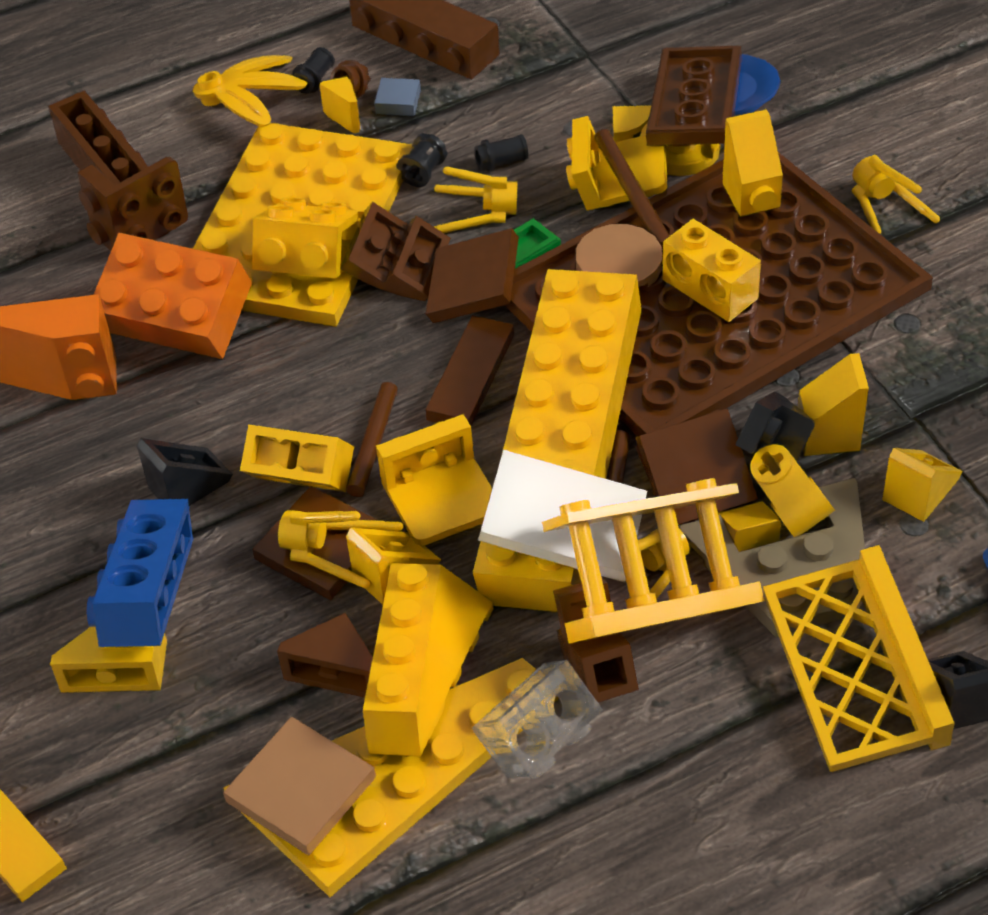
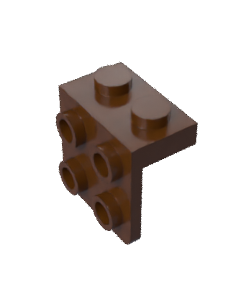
(139, 206)

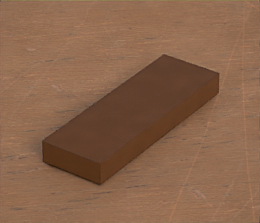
(470, 370)

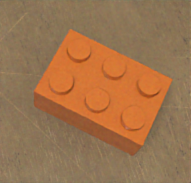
(172, 295)

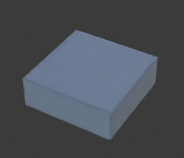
(397, 96)

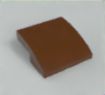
(394, 253)

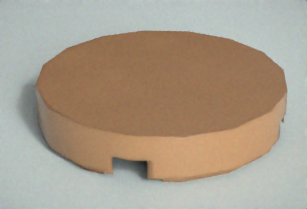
(622, 251)

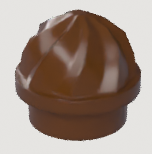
(356, 73)

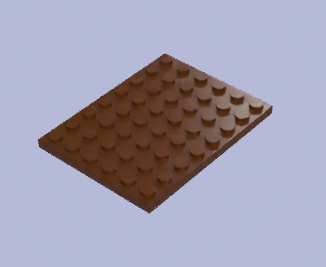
(817, 286)

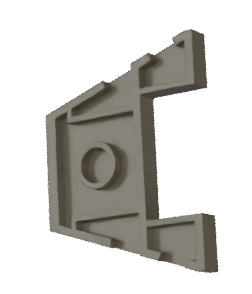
(798, 556)

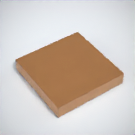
(299, 785)

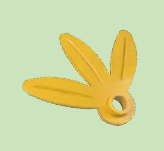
(230, 86)

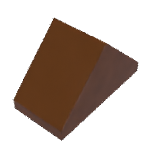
(328, 657)

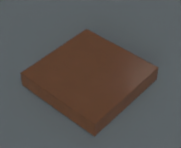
(472, 276)
(693, 453)
(334, 548)

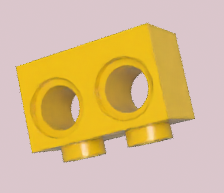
(711, 270)
(297, 458)

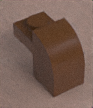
(601, 662)

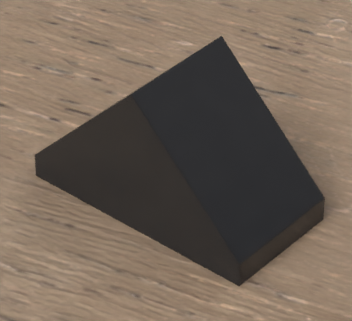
(181, 470)
(963, 686)

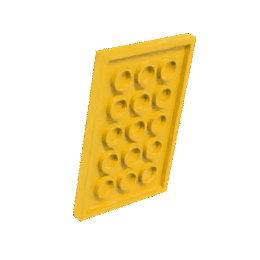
(307, 166)

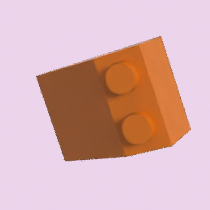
(58, 348)

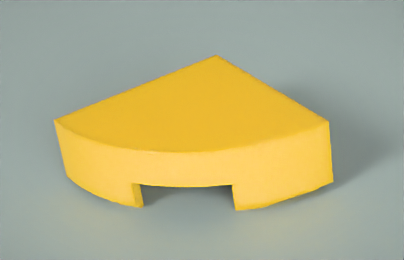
(629, 121)

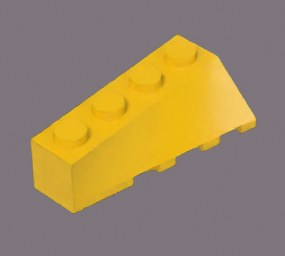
(420, 645)

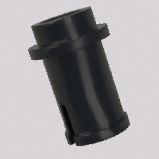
(314, 69)
(500, 152)

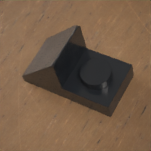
(776, 422)

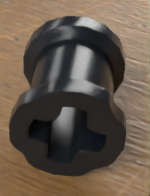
(420, 158)

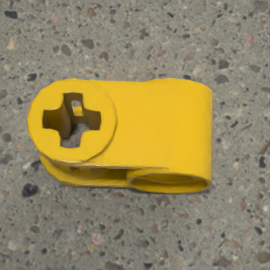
(790, 490)

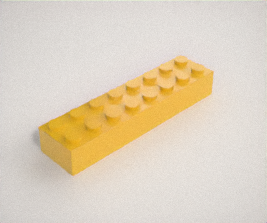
(565, 410)

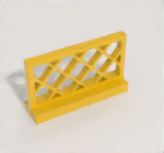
(902, 657)

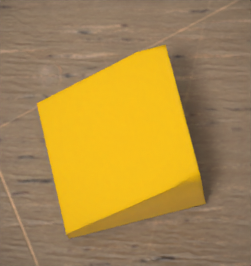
(340, 103)
(752, 525)

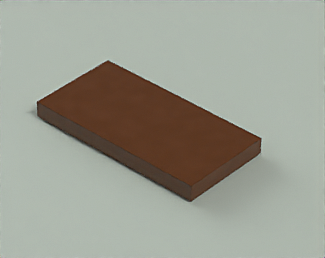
(694, 95)

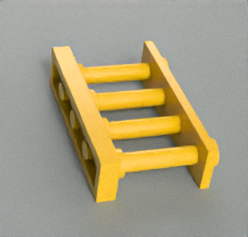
(642, 606)

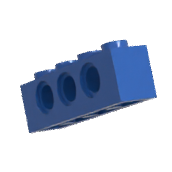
(141, 574)

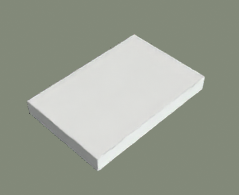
(532, 491)

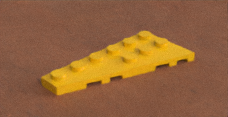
(405, 784)

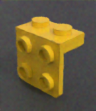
(594, 176)
(301, 237)
(435, 480)

